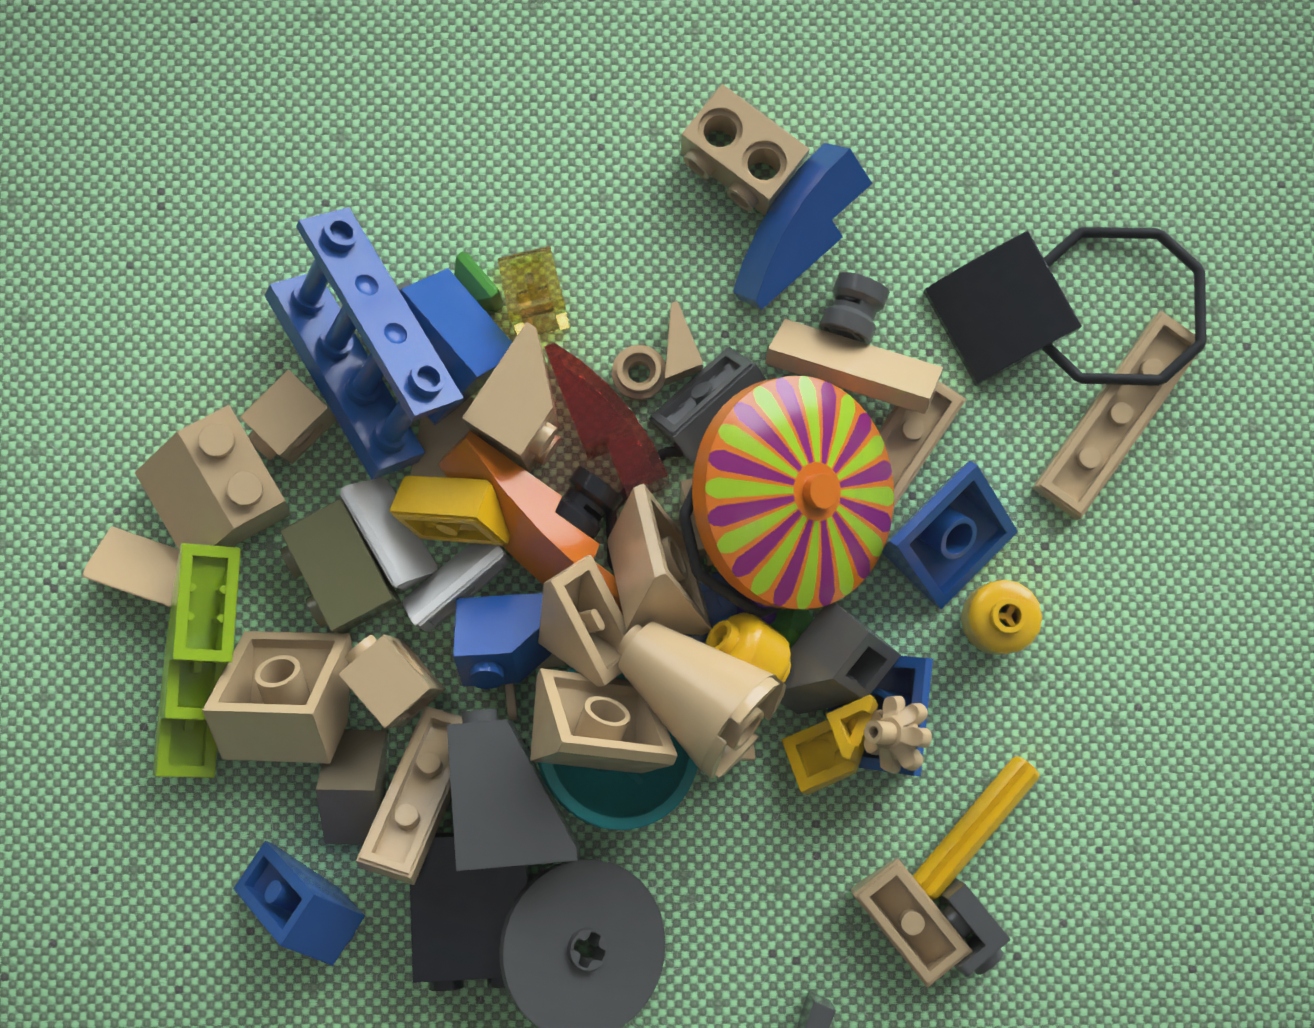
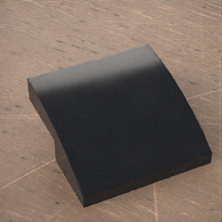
(1002, 308)

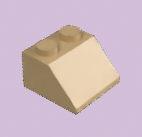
(517, 404)
(212, 484)
(281, 698)

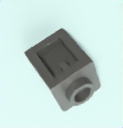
(971, 917)

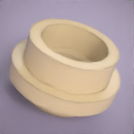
(632, 357)

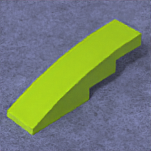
(195, 656)

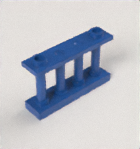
(335, 357)

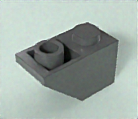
(835, 662)

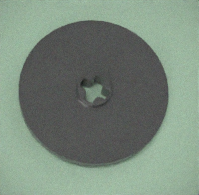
(583, 903)

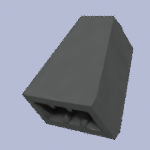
(501, 799)

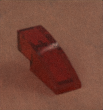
(607, 423)

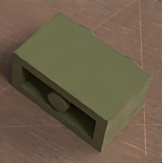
(338, 568)

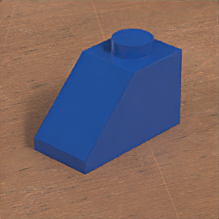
(497, 639)
(298, 905)

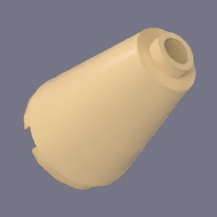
(699, 693)

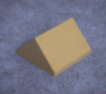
(654, 568)
(596, 725)

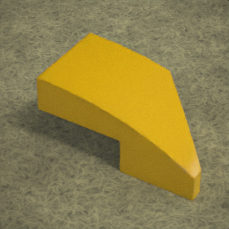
(830, 748)

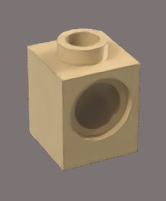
(287, 419)

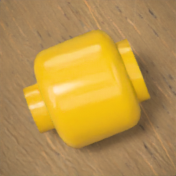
(982, 618)
(753, 642)

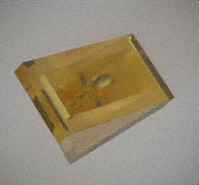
(533, 291)

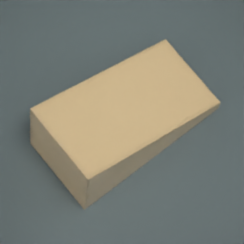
(682, 354)

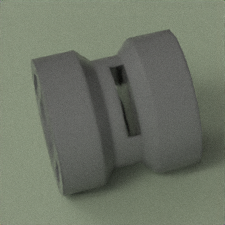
(854, 307)

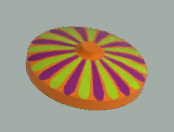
(793, 493)

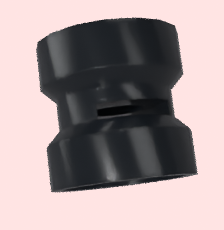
(587, 501)

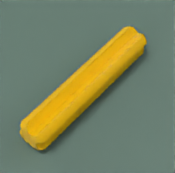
(976, 826)

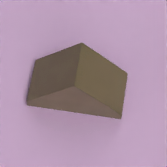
(353, 786)

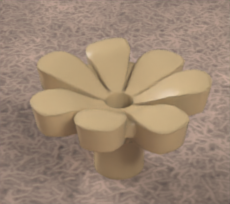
(895, 735)

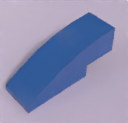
(800, 224)

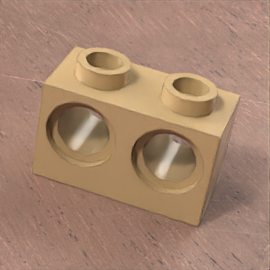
(754, 141)
(390, 679)

